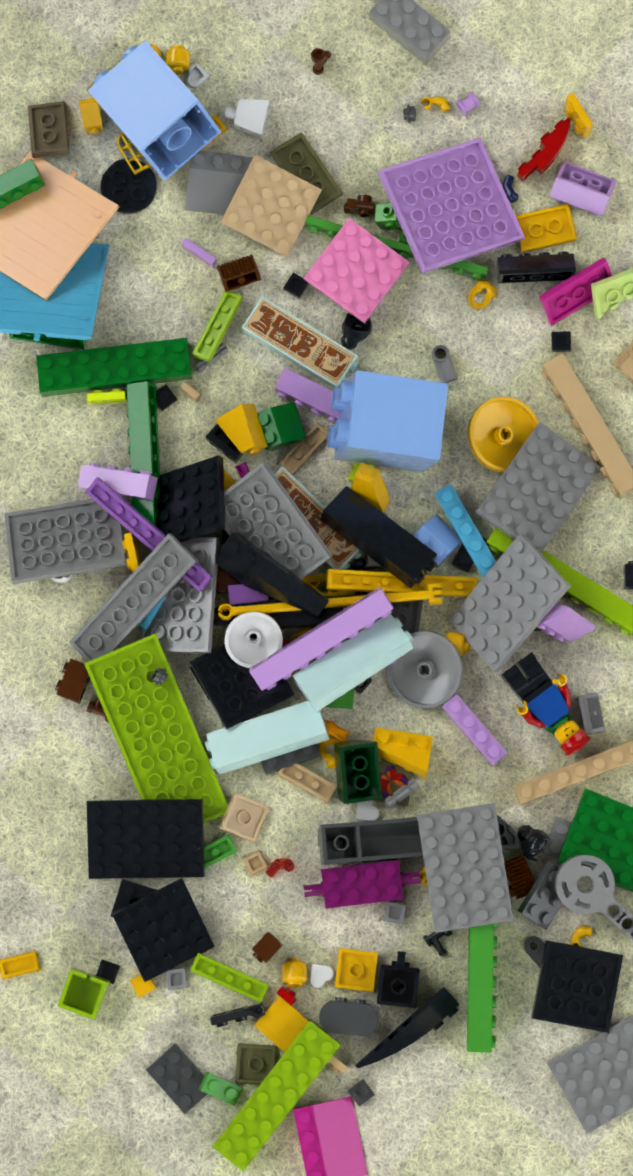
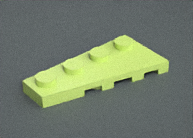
(611, 291)

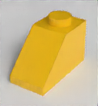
(91, 116)

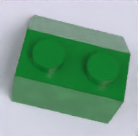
(281, 426)

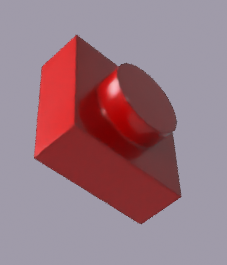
(287, 994)

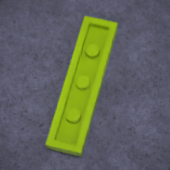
(217, 326)
(229, 977)

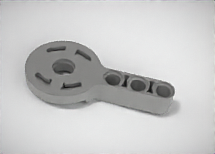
(597, 896)

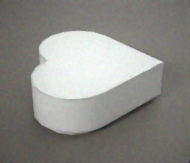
(197, 76)
(366, 811)
(320, 974)

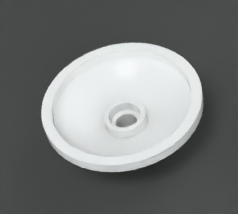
(250, 651)

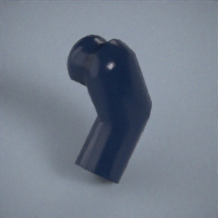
(507, 186)

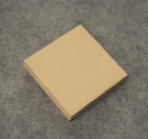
(244, 817)

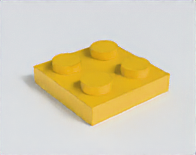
(575, 111)
(132, 546)
(356, 970)

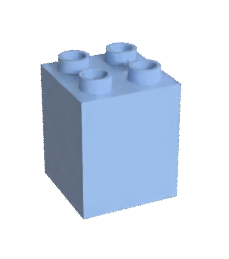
(154, 109)
(388, 421)

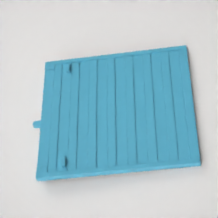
(69, 309)

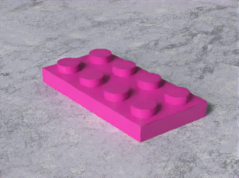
(573, 292)

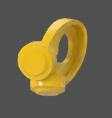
(480, 285)
(328, 757)

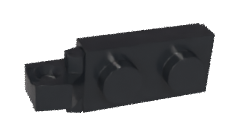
(237, 1014)

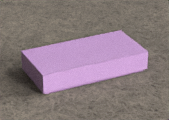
(199, 252)

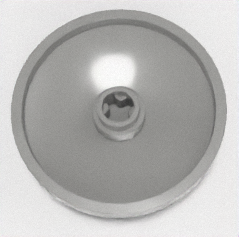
(427, 673)

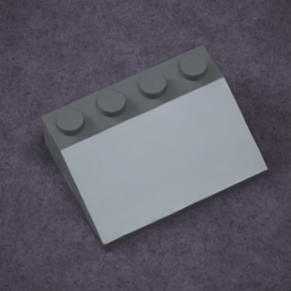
(214, 181)

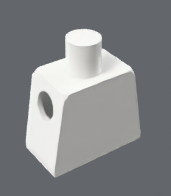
(250, 116)

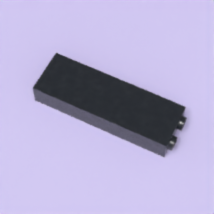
(379, 537)

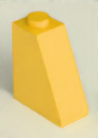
(243, 429)
(371, 487)

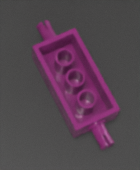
(362, 884)

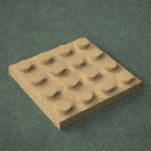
(271, 205)

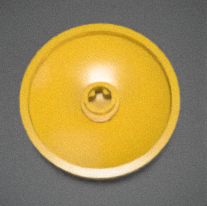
(499, 431)

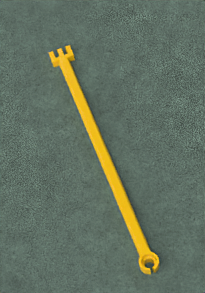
(334, 602)

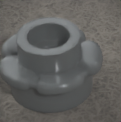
(409, 113)
(159, 676)

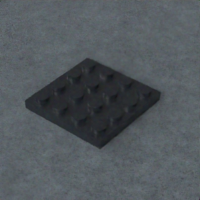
(192, 500)
(233, 688)
(163, 930)
(577, 986)

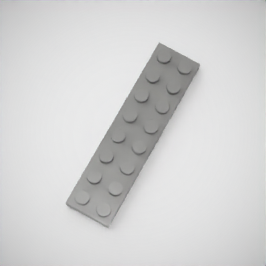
(134, 599)

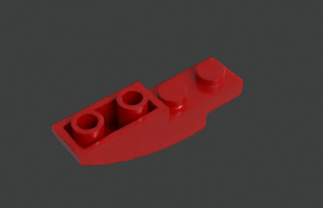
(551, 146)

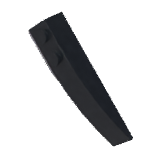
(267, 576)
(422, 1021)

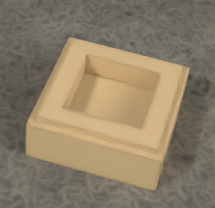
(191, 392)
(255, 863)

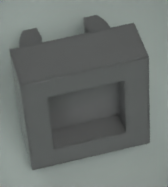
(361, 1092)

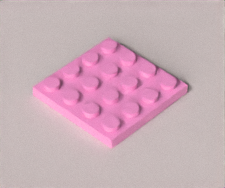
(356, 270)

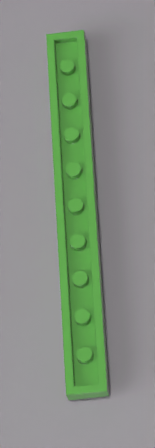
(331, 229)

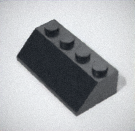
(535, 267)

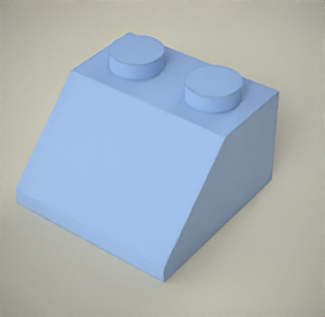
(438, 538)

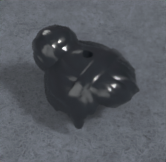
(354, 334)
(532, 841)

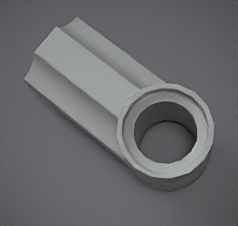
(444, 366)

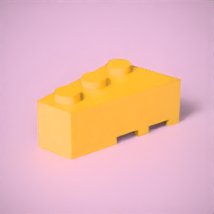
(404, 749)

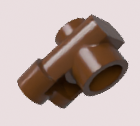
(361, 206)

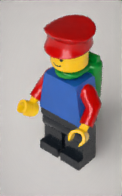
(545, 703)

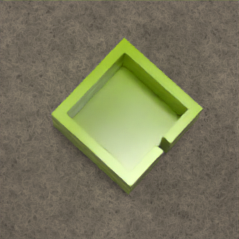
(83, 993)

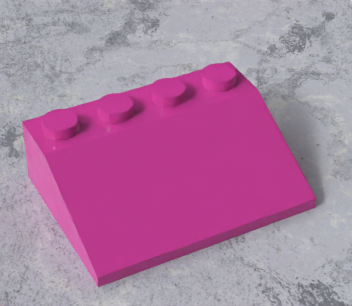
(330, 1139)

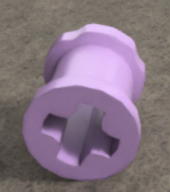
(468, 103)

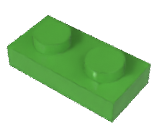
(218, 850)
(220, 1088)

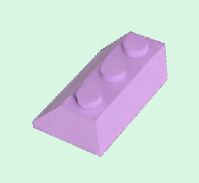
(582, 188)
(565, 624)

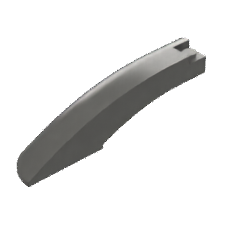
(383, 840)

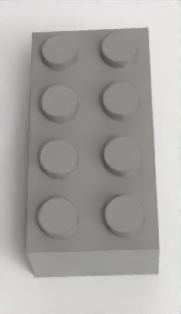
(410, 27)

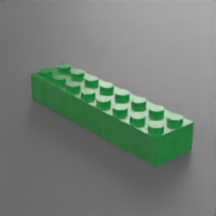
(113, 367)

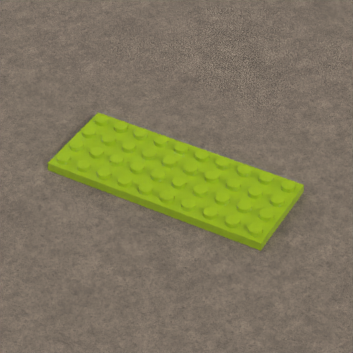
(154, 727)

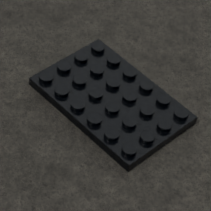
(145, 838)

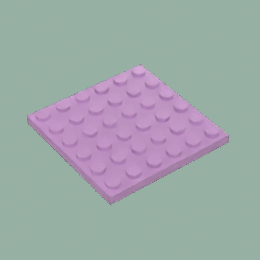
(451, 205)

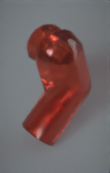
(280, 864)

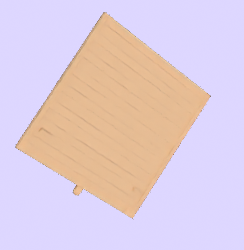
(50, 229)

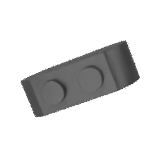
(348, 1017)

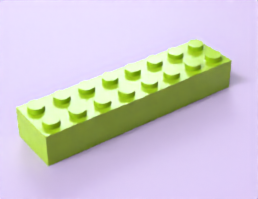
(276, 1095)

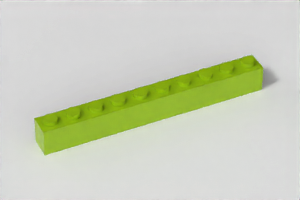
(582, 589)

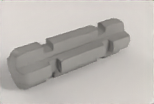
(201, 365)
(402, 793)

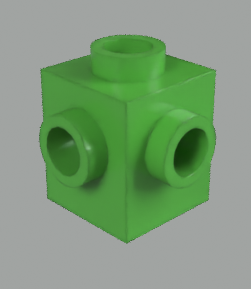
(386, 217)

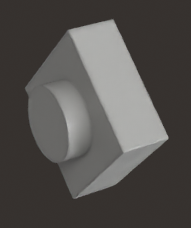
(395, 912)
(176, 979)

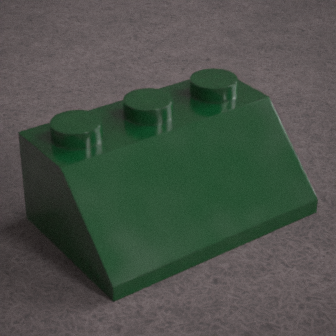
(357, 771)

